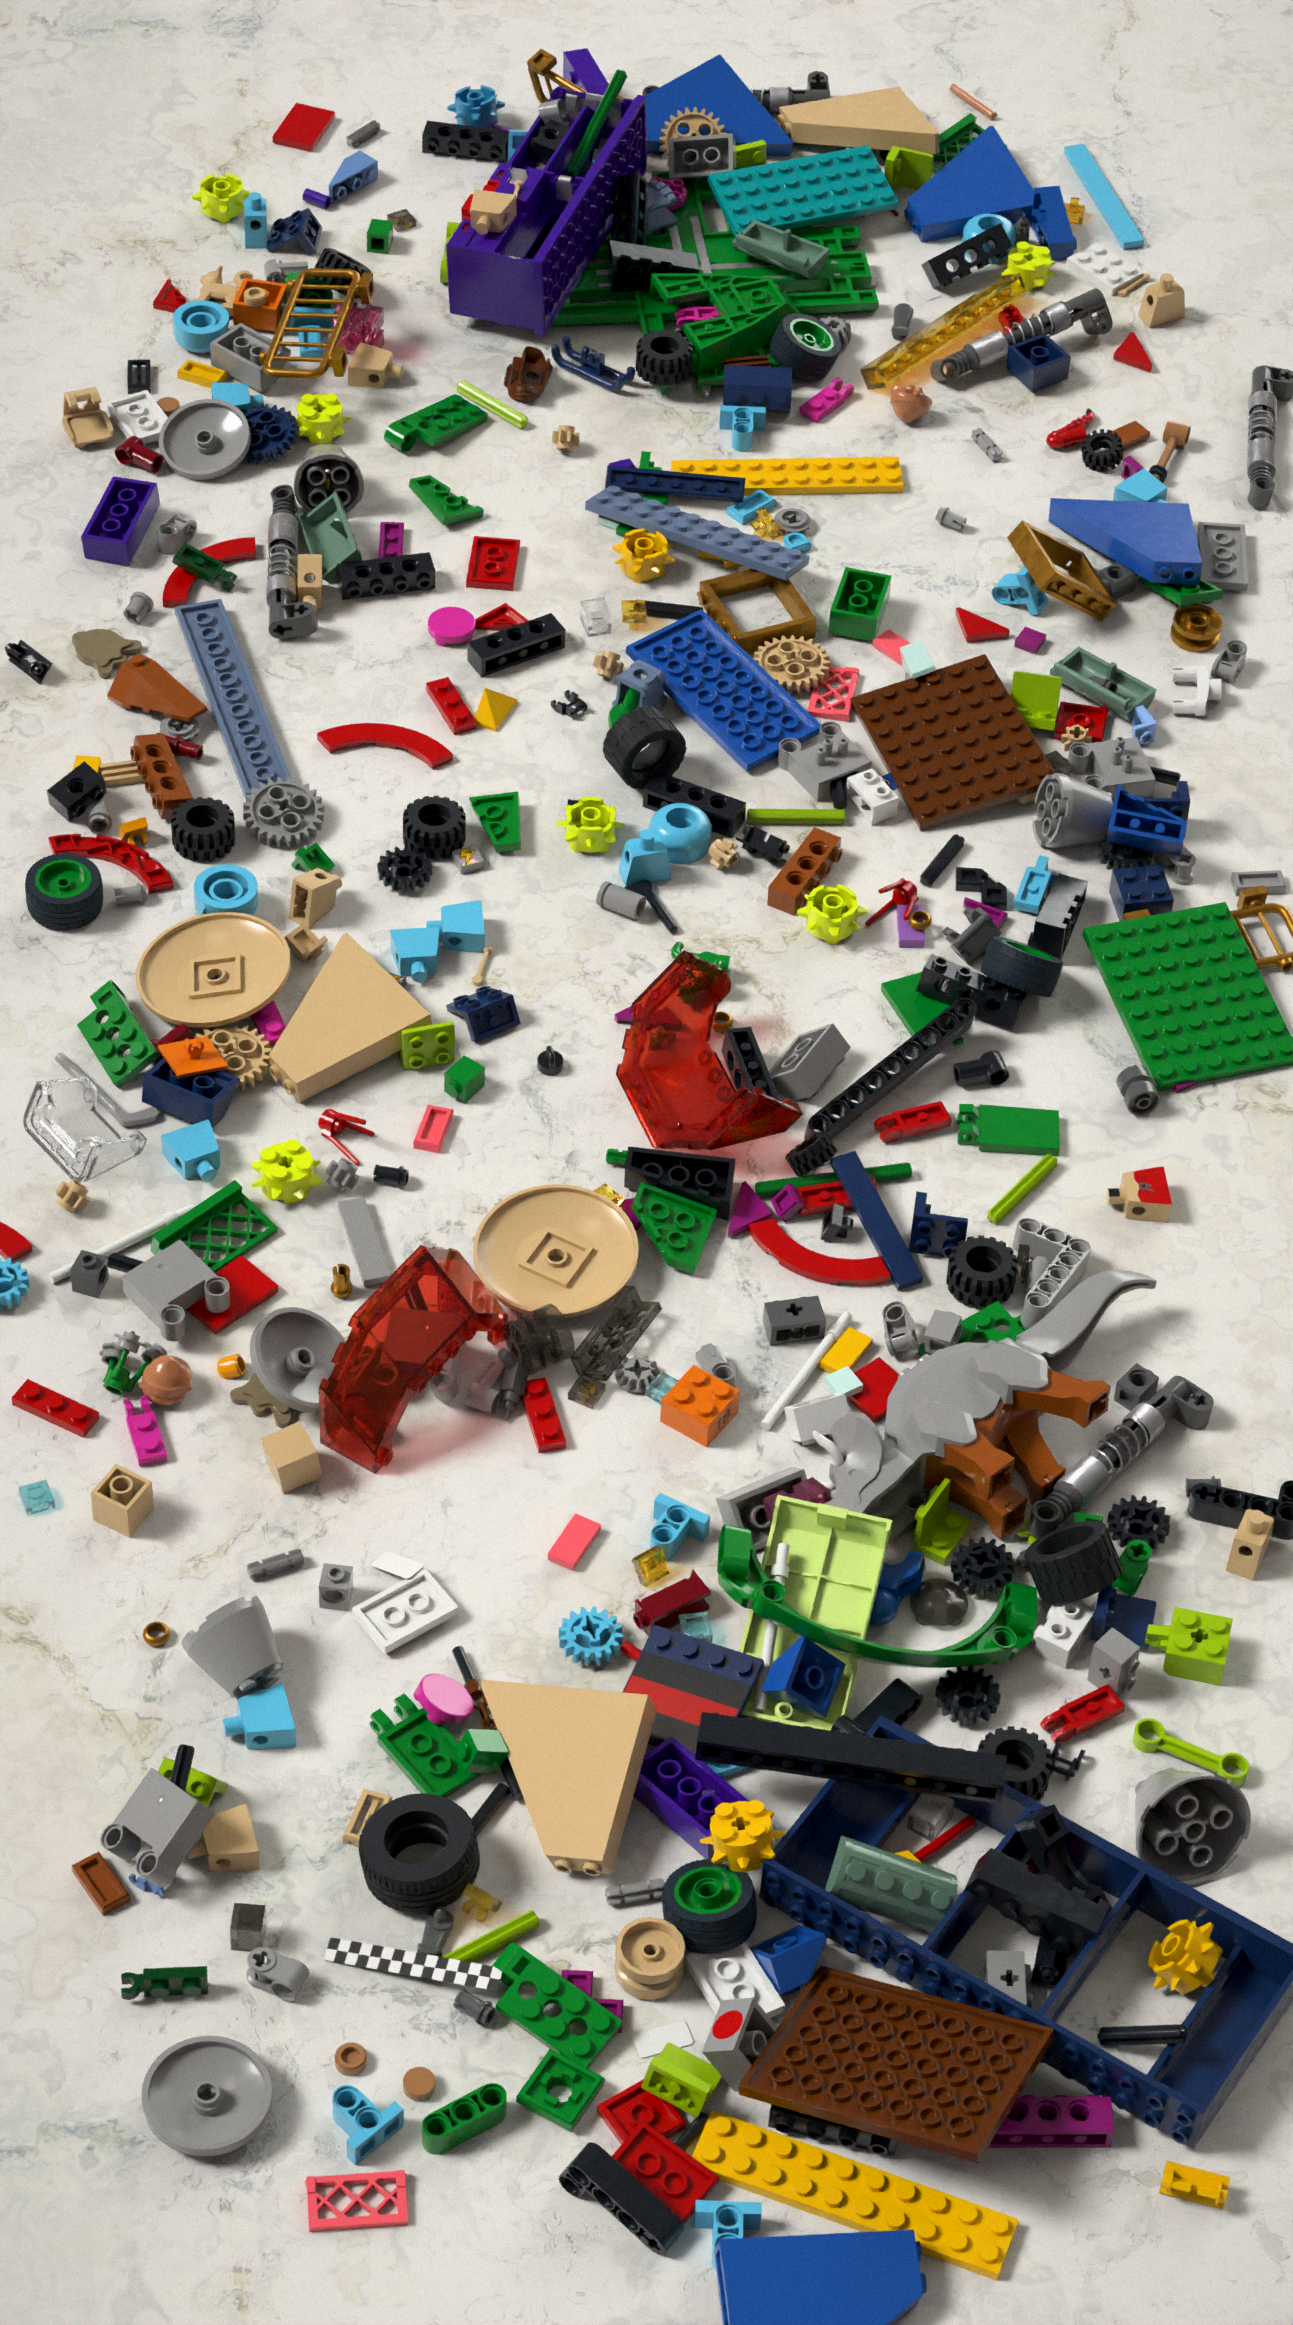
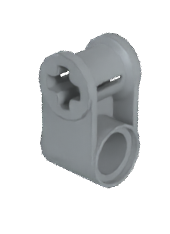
(556, 111)
(175, 533)
(1230, 661)
(1177, 867)
(899, 1328)
(278, 1976)

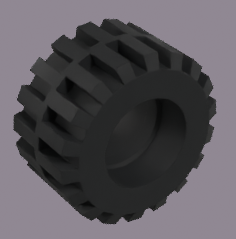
(334, 259)
(664, 358)
(434, 826)
(203, 829)
(984, 1256)
(1024, 1751)

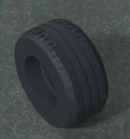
(414, 1821)

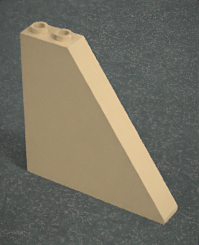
(861, 119)
(343, 1023)
(574, 1764)

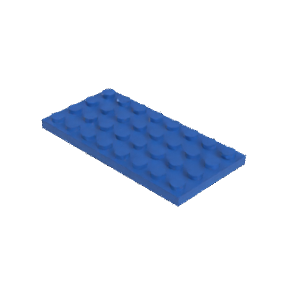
(724, 689)

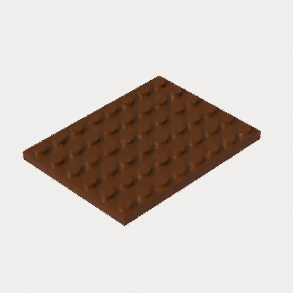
(952, 741)
(897, 2063)

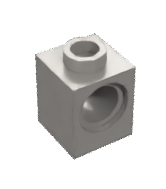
(942, 1331)
(336, 1587)

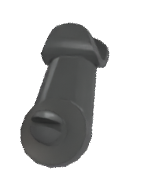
(902, 317)
(436, 1931)

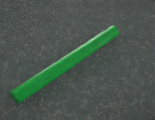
(596, 123)
(880, 1174)

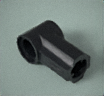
(987, 1068)

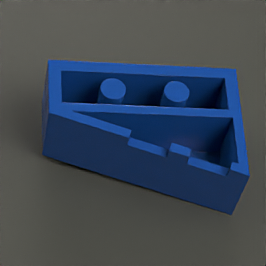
(1052, 223)
(1144, 825)

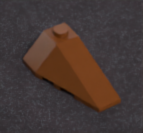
(149, 686)

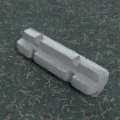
(363, 133)
(986, 444)
(275, 1564)
(634, 1892)

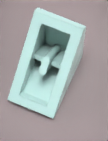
(916, 659)

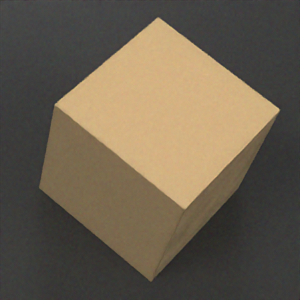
(291, 1457)
(122, 1500)

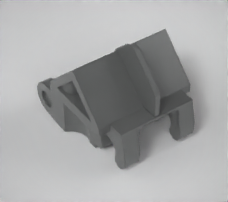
(975, 938)

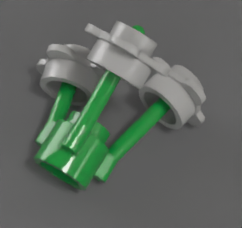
(115, 1355)

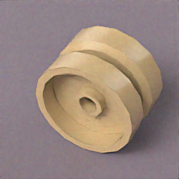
(649, 1958)

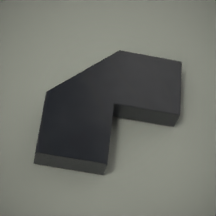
(977, 880)

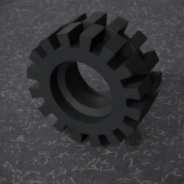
(1105, 459)
(811, 1154)

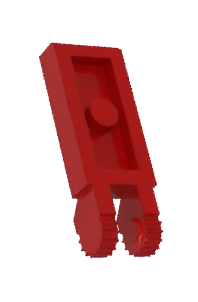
(912, 1121)
(1083, 1713)

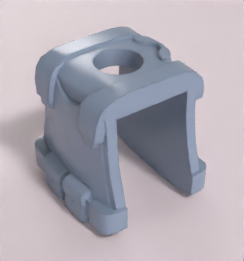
(657, 214)
(650, 687)

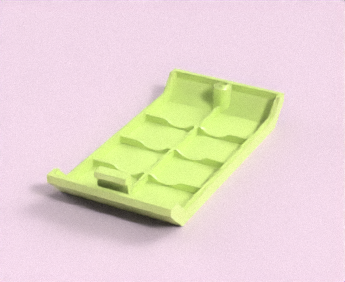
(831, 1581)

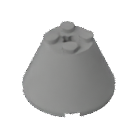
(1189, 1823)

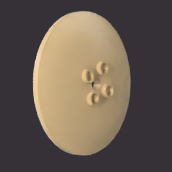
(182, 960)
(551, 1221)

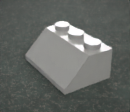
(701, 155)
(239, 354)
(809, 1062)
(746, 1505)

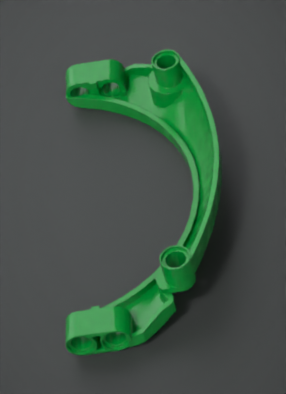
(998, 1640)

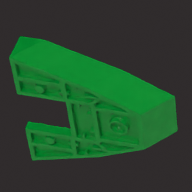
(747, 306)

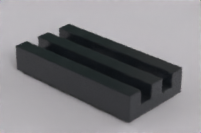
(139, 386)

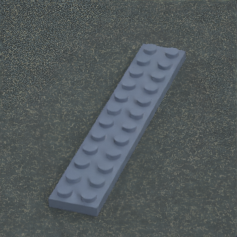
(231, 694)

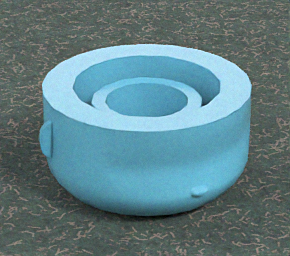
(984, 222)
(199, 324)
(683, 831)
(226, 890)

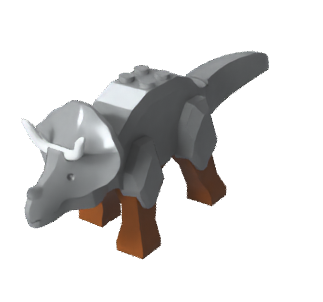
(976, 1416)

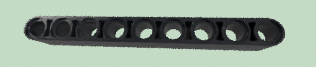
(896, 1062)

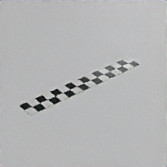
(413, 1964)

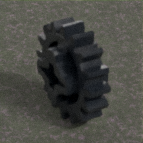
(1123, 856)
(404, 869)
(1138, 1522)
(984, 1566)
(967, 1695)

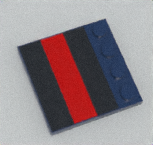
(688, 1679)

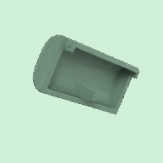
(781, 249)
(330, 534)
(1081, 664)
(891, 1885)

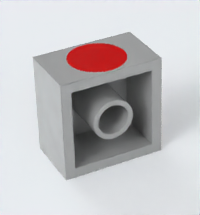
(737, 2038)

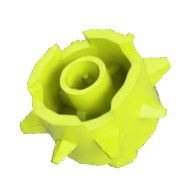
(221, 197)
(1032, 264)
(320, 418)
(590, 825)
(831, 913)
(286, 1172)

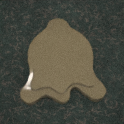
(104, 649)
(261, 1401)

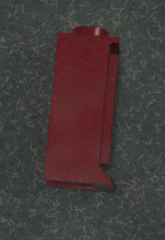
(667, 1604)

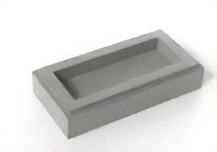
(1271, 879)

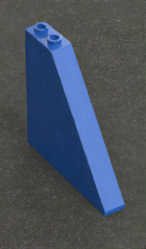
(719, 91)
(973, 183)
(1143, 536)
(819, 2278)

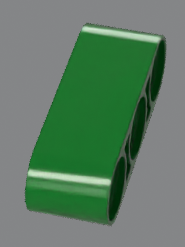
(458, 2131)

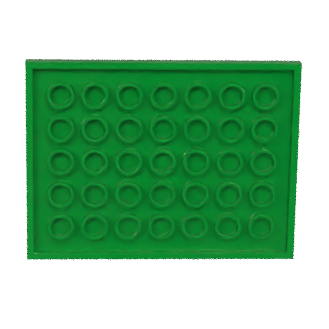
(1190, 995)

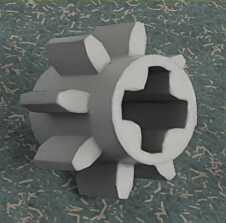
(342, 1174)

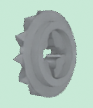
(787, 516)
(171, 726)
(626, 1376)

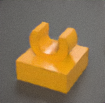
(133, 829)

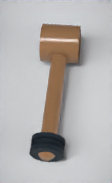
(1174, 435)

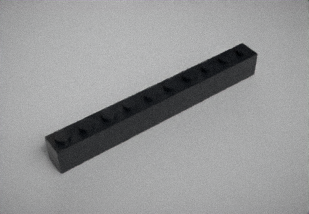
(851, 1757)

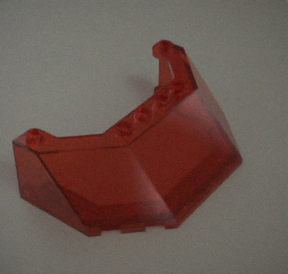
(676, 1074)
(398, 1346)

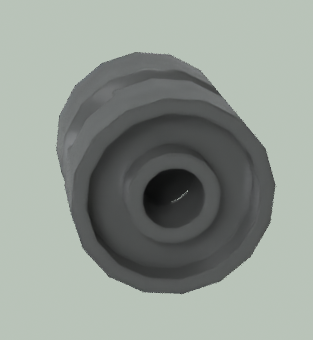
(1138, 1090)

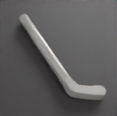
(125, 1119)

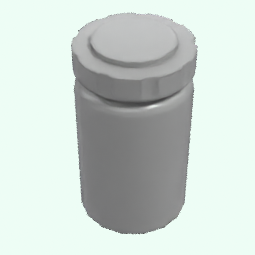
(621, 900)

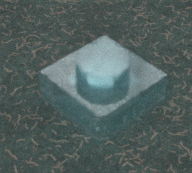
(660, 1386)
(36, 1497)
(696, 1626)

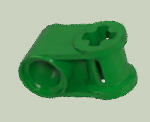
(1135, 1566)

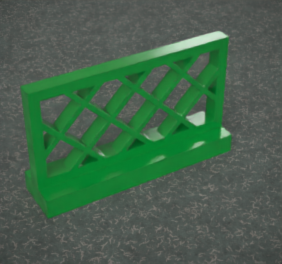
(951, 137)
(204, 1214)

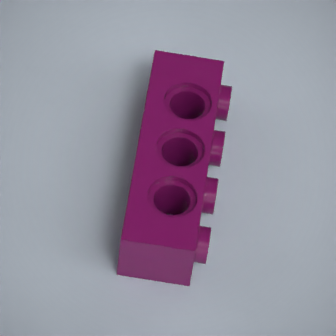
(1063, 2130)

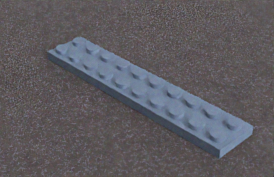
(698, 532)

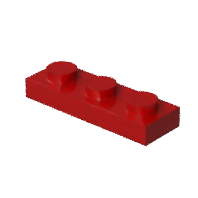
(451, 705)
(822, 1196)
(55, 1408)
(543, 1416)

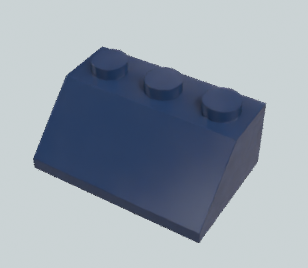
(758, 387)
(190, 1097)

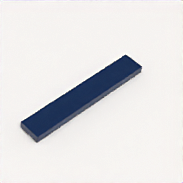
(676, 484)
(876, 1220)

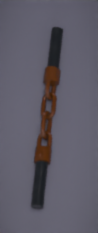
(474, 1688)

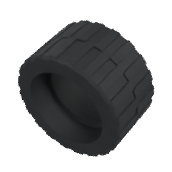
(635, 732)
(1073, 1562)

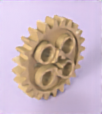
(693, 122)
(794, 663)
(242, 1051)

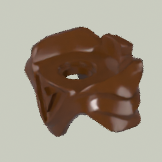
(531, 363)

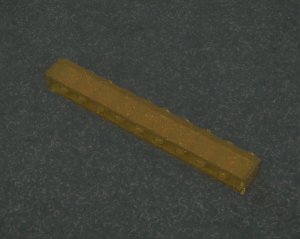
(943, 331)

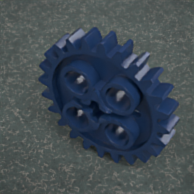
(270, 433)

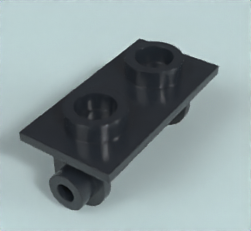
(28, 660)
(754, 841)
(1048, 1965)

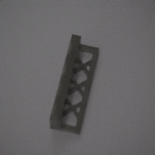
(610, 1332)

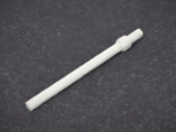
(125, 1241)
(831, 1336)
(779, 1573)

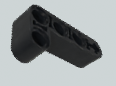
(1227, 1507)
(895, 1703)
(622, 2196)

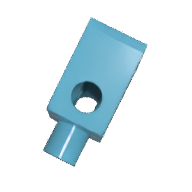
(255, 215)
(237, 395)
(1141, 488)
(644, 859)
(461, 927)
(415, 951)
(193, 1151)
(263, 1720)

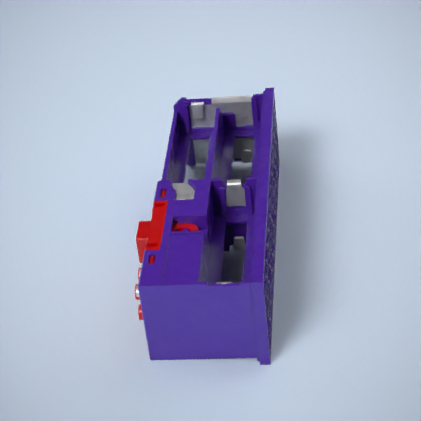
(559, 222)

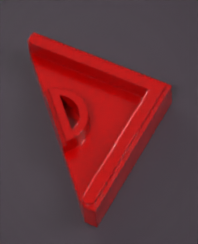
(168, 298)
(1133, 354)
(499, 619)
(978, 628)

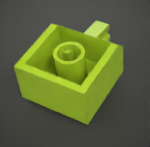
(1193, 1645)

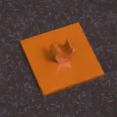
(192, 1057)

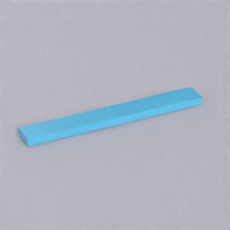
(1103, 196)

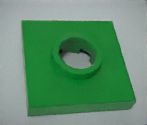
(560, 2071)

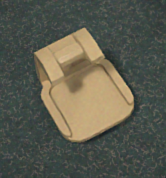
(86, 423)

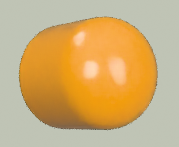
(231, 1366)

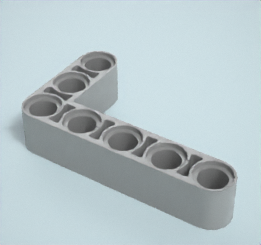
(1068, 1264)

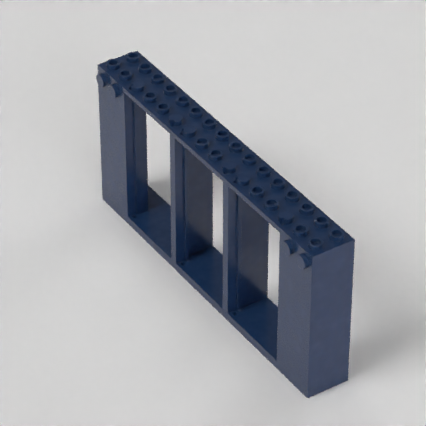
(1186, 2080)

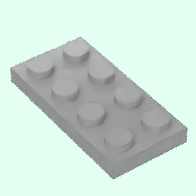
(1223, 555)

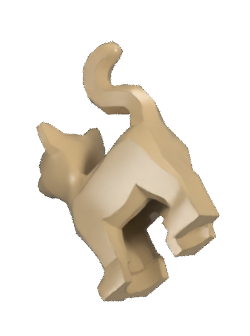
(220, 293)

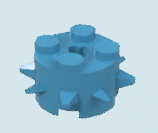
(476, 106)

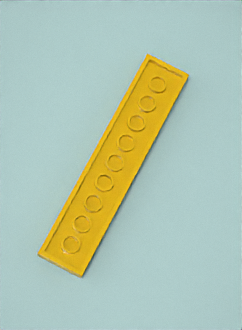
(805, 474)
(854, 2193)

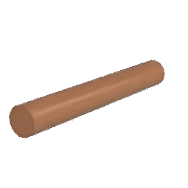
(973, 101)

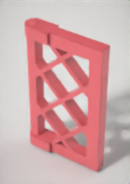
(830, 710)
(342, 2221)

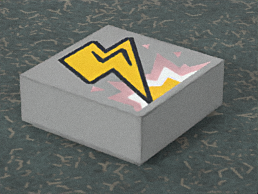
(468, 859)

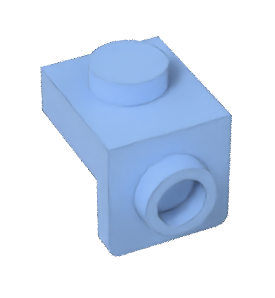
(1143, 725)

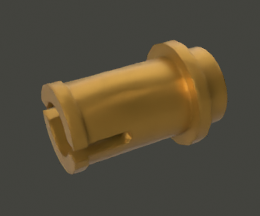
(341, 1284)

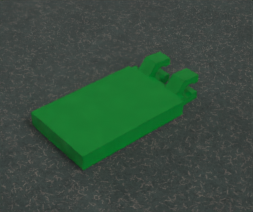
(911, 1006)
(1009, 1129)
(421, 1749)

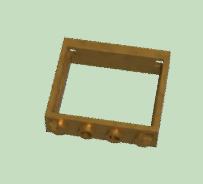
(1080, 590)
(803, 619)

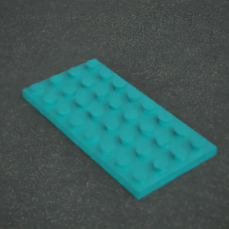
(804, 190)

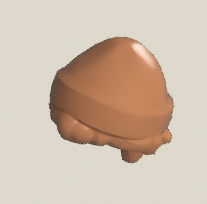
(909, 403)
(166, 1380)

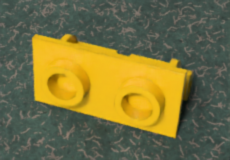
(1194, 2184)

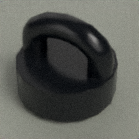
(550, 1061)

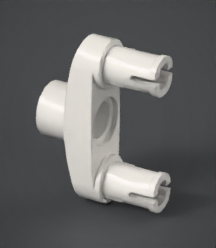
(1207, 690)

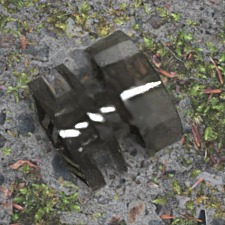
(539, 1338)

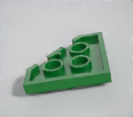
(674, 1225)

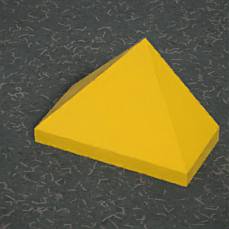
(493, 709)

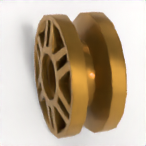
(1196, 628)

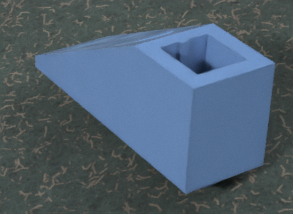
(353, 175)

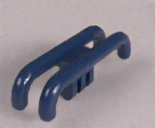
(591, 366)

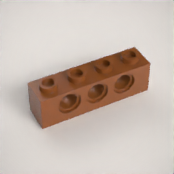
(160, 773)
(804, 871)

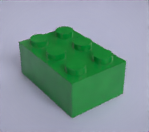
(859, 604)

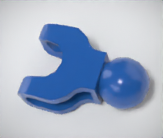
(895, 1584)

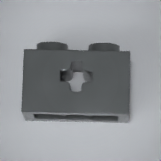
(794, 1320)

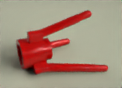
(903, 893)
(335, 1123)

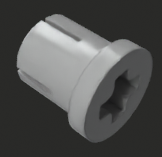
(138, 607)

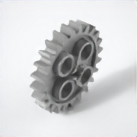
(281, 804)

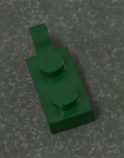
(204, 566)
(166, 1982)

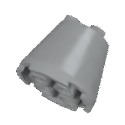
(315, 485)
(1070, 812)
(236, 1647)

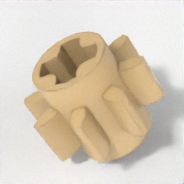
(565, 438)
(608, 664)
(1075, 734)
(723, 853)
(72, 1196)

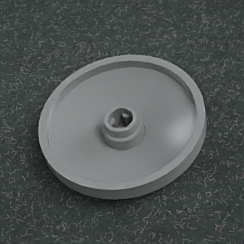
(204, 439)
(293, 1355)
(207, 2096)

